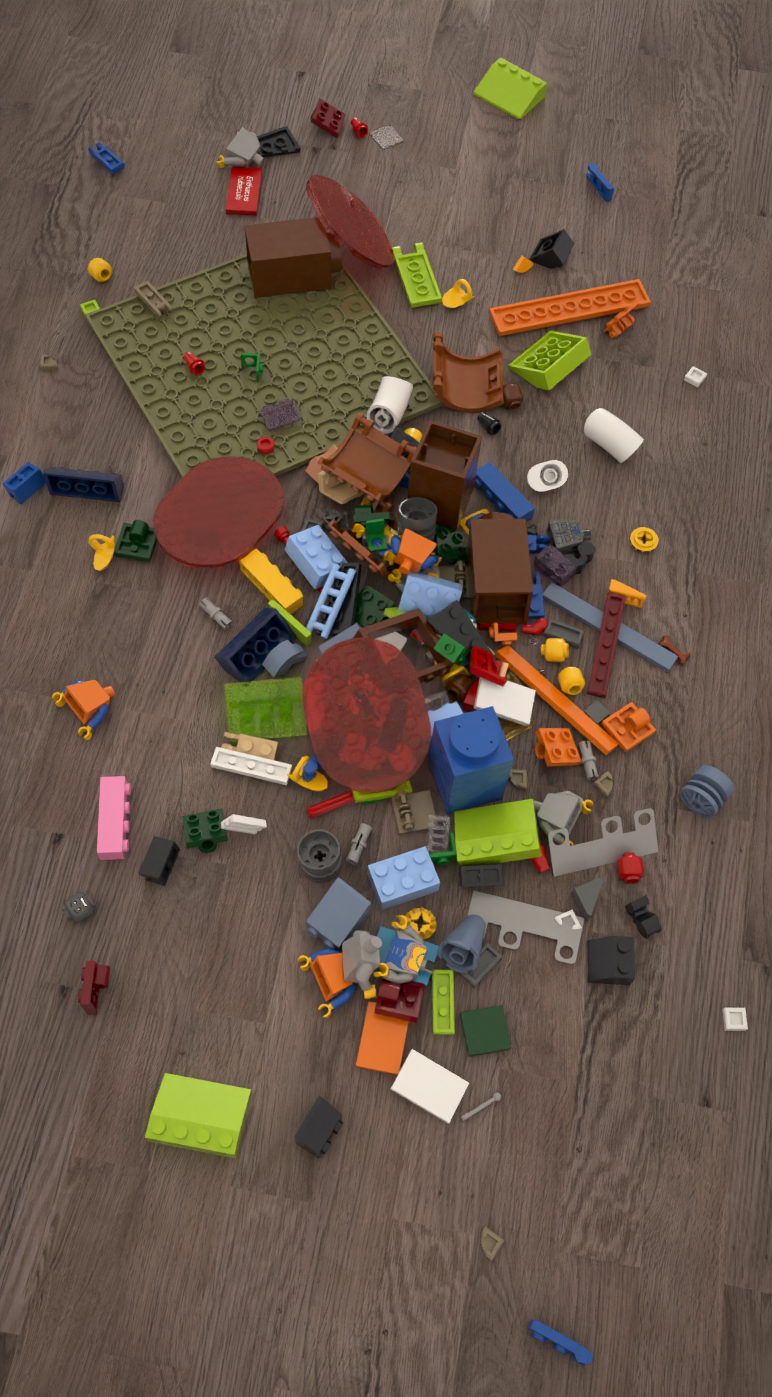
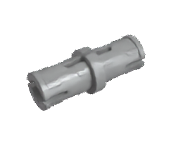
(216, 613)
(588, 761)
(363, 833)

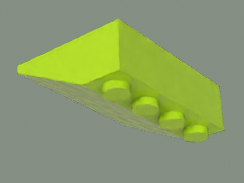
(511, 88)
(551, 359)
(497, 833)
(198, 1115)

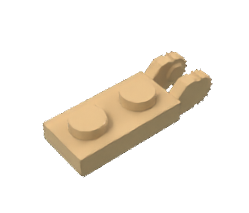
(252, 745)

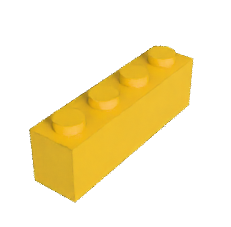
(271, 581)

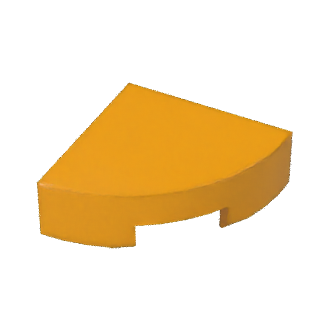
(523, 265)

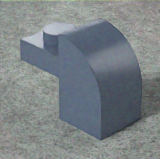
(282, 657)

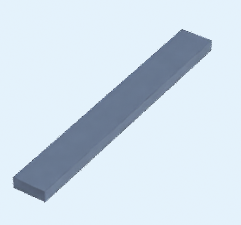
(593, 617)

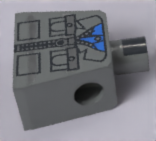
(566, 535)

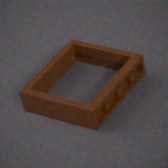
(416, 619)

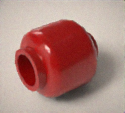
(630, 868)

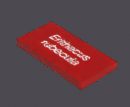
(244, 190)

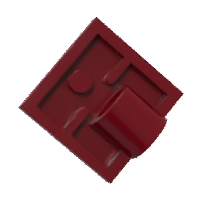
(327, 118)
(94, 978)
(399, 1000)

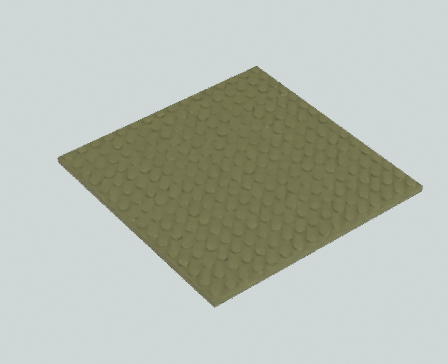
(314, 347)

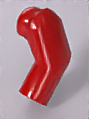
(537, 628)

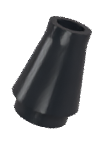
(489, 423)

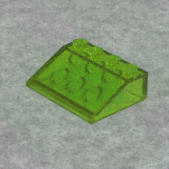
(266, 708)

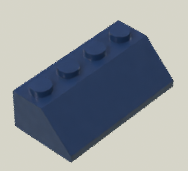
(84, 484)
(250, 647)

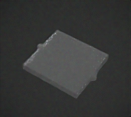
(386, 137)

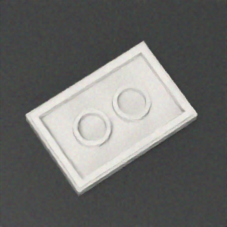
(509, 702)
(429, 1086)

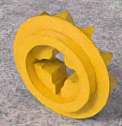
(650, 537)
(428, 918)

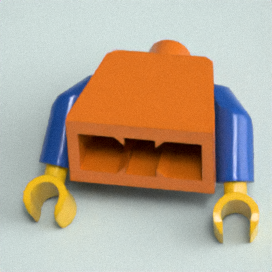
(413, 551)
(87, 701)
(329, 973)

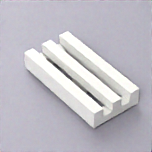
(243, 824)

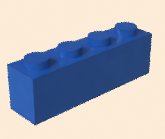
(502, 493)

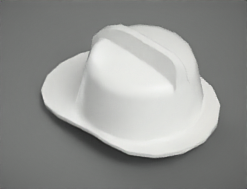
(547, 475)

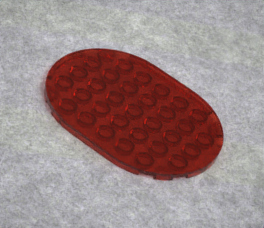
(350, 221)
(218, 512)
(366, 715)

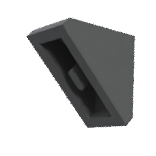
(586, 897)

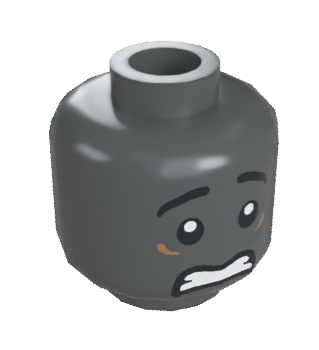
(78, 907)

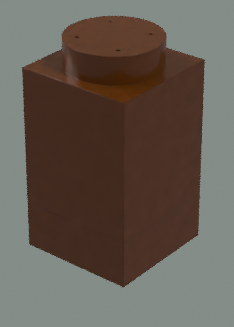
(291, 257)
(445, 470)
(499, 569)

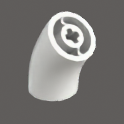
(389, 403)
(612, 434)

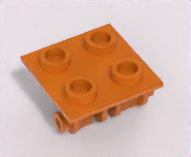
(620, 322)

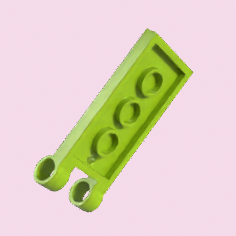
(417, 277)

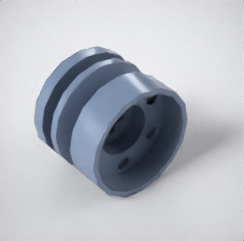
(707, 791)

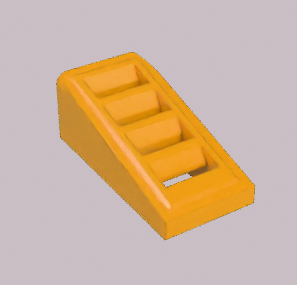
(631, 594)

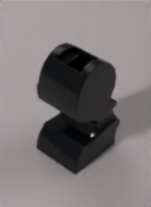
(583, 555)
(646, 921)

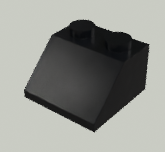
(552, 250)
(611, 960)
(318, 1128)

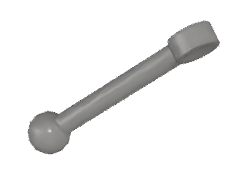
(496, 1097)

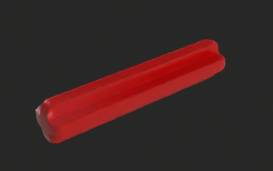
(330, 804)

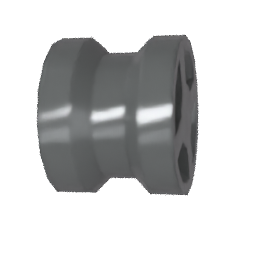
(330, 515)

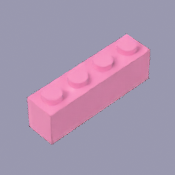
(112, 818)

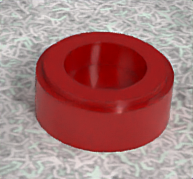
(265, 445)

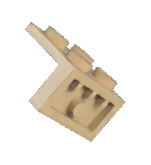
(336, 489)

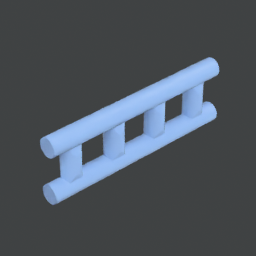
(327, 590)

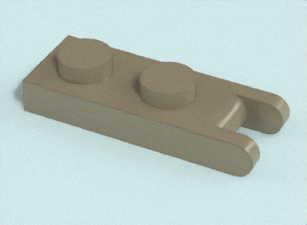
(152, 298)

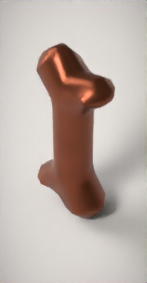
(665, 643)

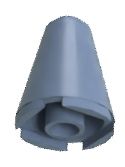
(463, 945)

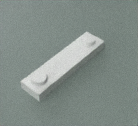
(251, 766)

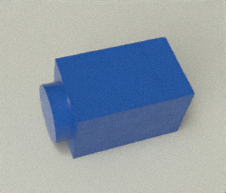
(469, 759)

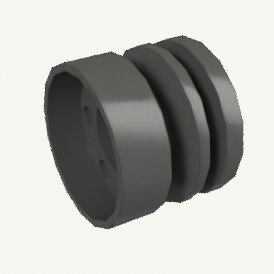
(418, 516)
(318, 845)

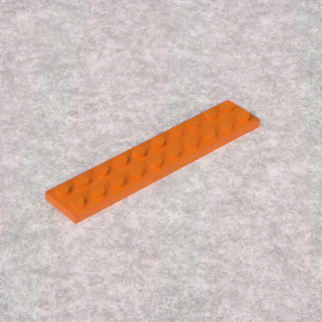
(568, 307)

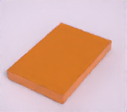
(381, 1042)

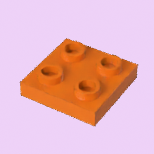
(629, 726)
(556, 747)

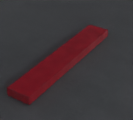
(606, 645)

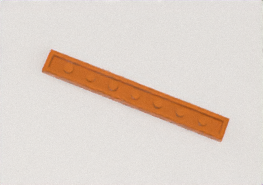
(557, 700)

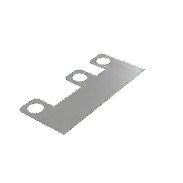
(606, 850)
(521, 917)

